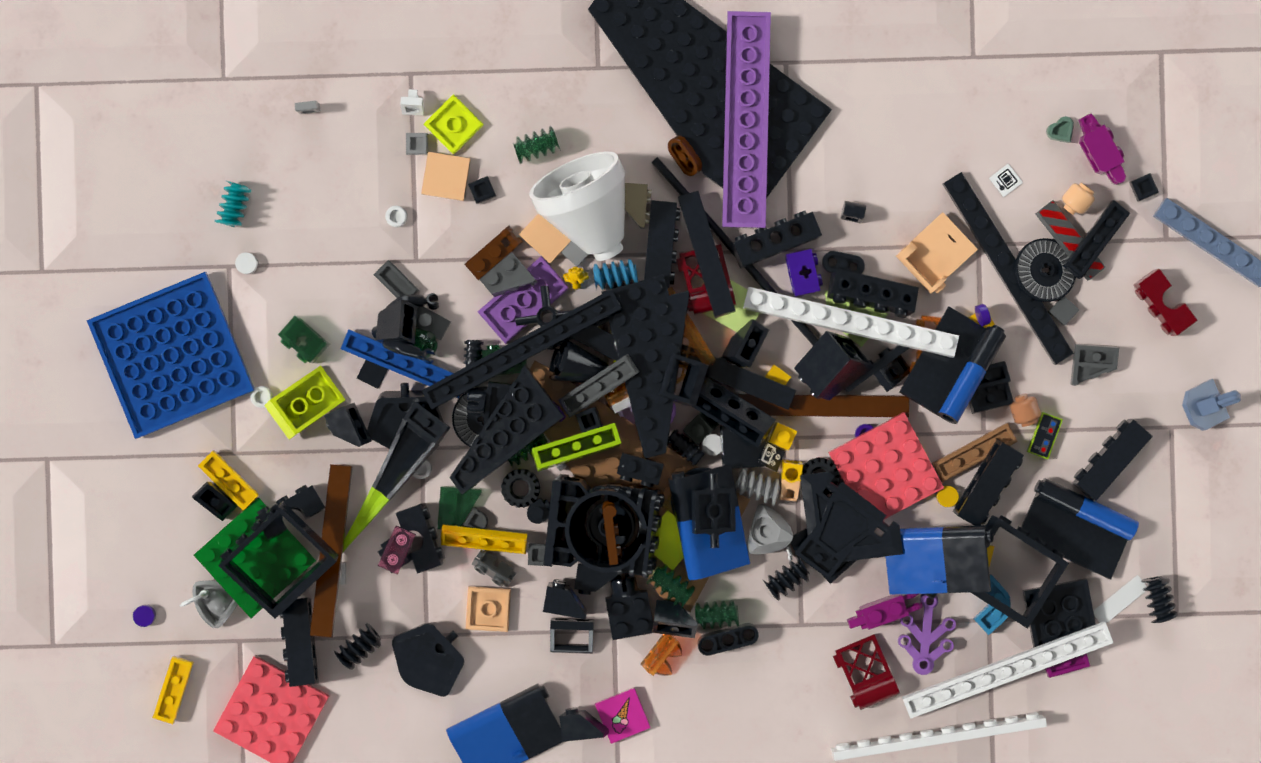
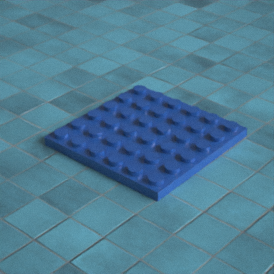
(170, 355)

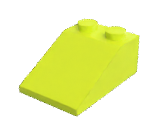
(304, 402)

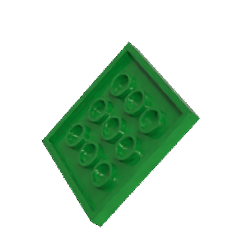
(269, 563)

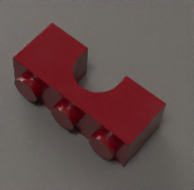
(1151, 290)

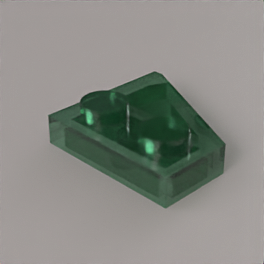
(455, 506)

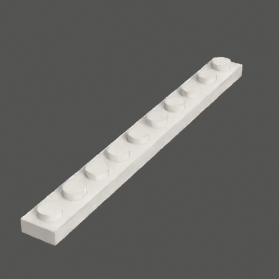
(851, 322)
(1007, 669)
(948, 734)

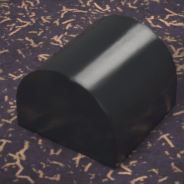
(853, 212)
(589, 419)

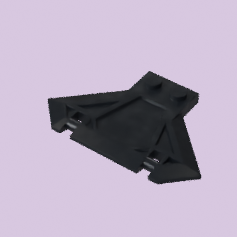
(842, 526)

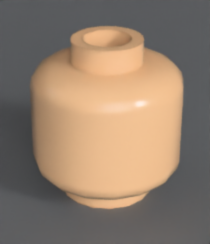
(1078, 198)

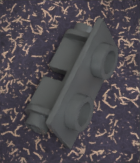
(499, 574)

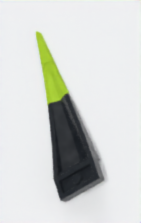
(412, 445)

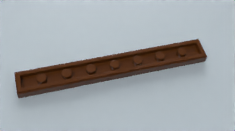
(836, 407)
(333, 534)

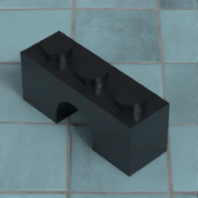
(305, 501)
(416, 519)

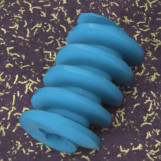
(615, 274)

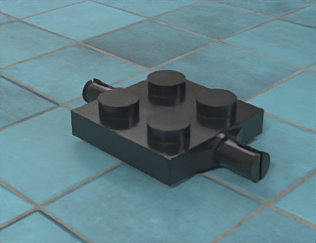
(713, 511)

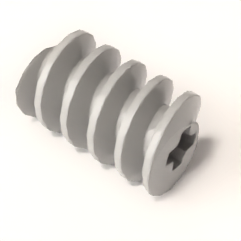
(757, 486)

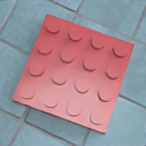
(887, 466)
(269, 714)

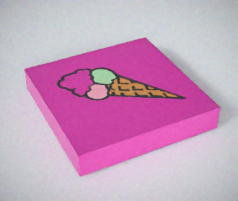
(622, 715)

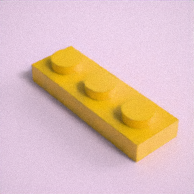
(228, 480)
(173, 690)

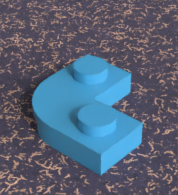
(990, 617)

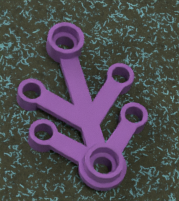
(926, 638)

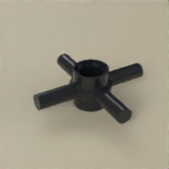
(546, 308)

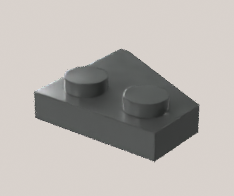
(507, 276)
(1092, 361)

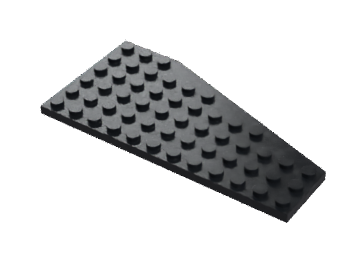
(682, 68)

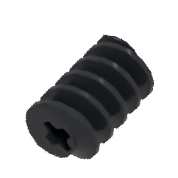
(787, 578)
(1160, 599)
(359, 648)

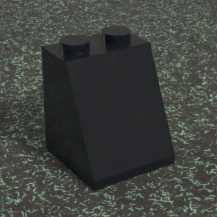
(832, 365)

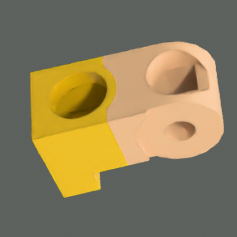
(790, 480)

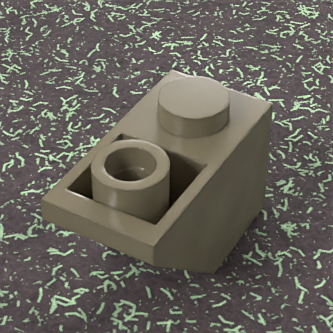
(635, 203)

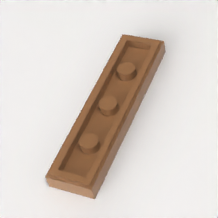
(972, 452)

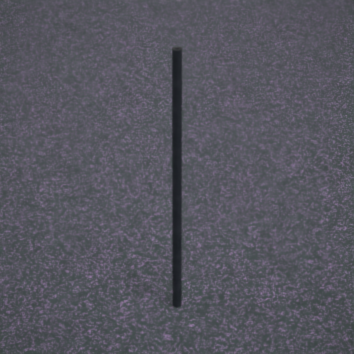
(727, 242)

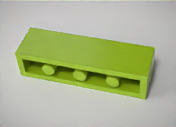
(576, 447)

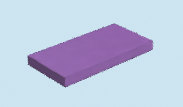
(526, 301)

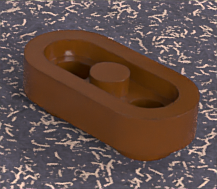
(684, 156)

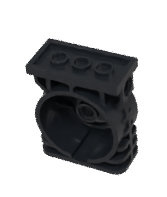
(636, 559)

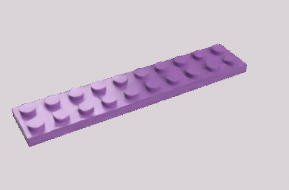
(746, 119)

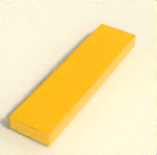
(484, 539)

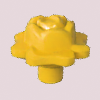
(576, 277)

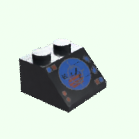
(563, 601)

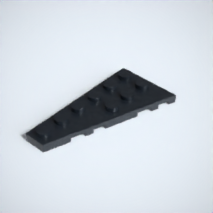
(513, 425)

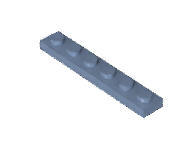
(1209, 240)

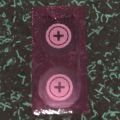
(396, 550)

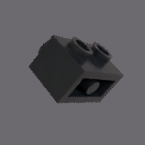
(639, 468)

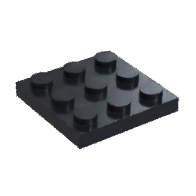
(1063, 612)

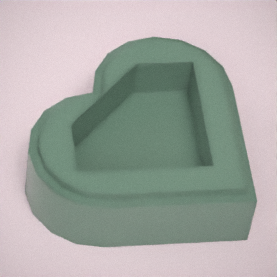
(1061, 130)

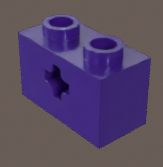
(799, 284)

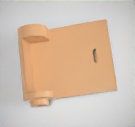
(936, 253)

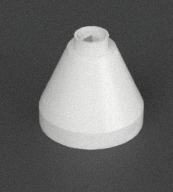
(586, 202)

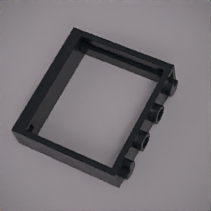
(1047, 586)
(274, 607)

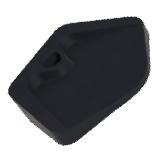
(391, 410)
(428, 659)

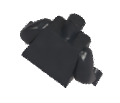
(398, 325)

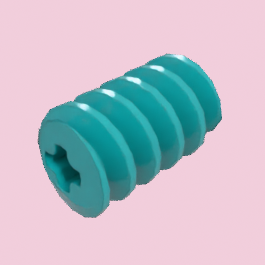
(233, 204)

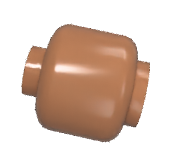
(1025, 410)

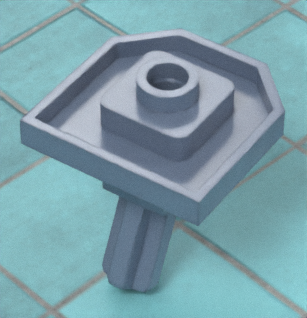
(1206, 406)

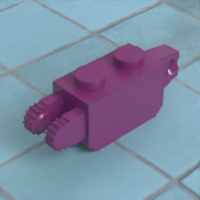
(1101, 150)
(883, 611)

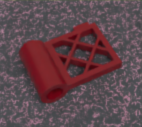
(699, 299)
(870, 690)

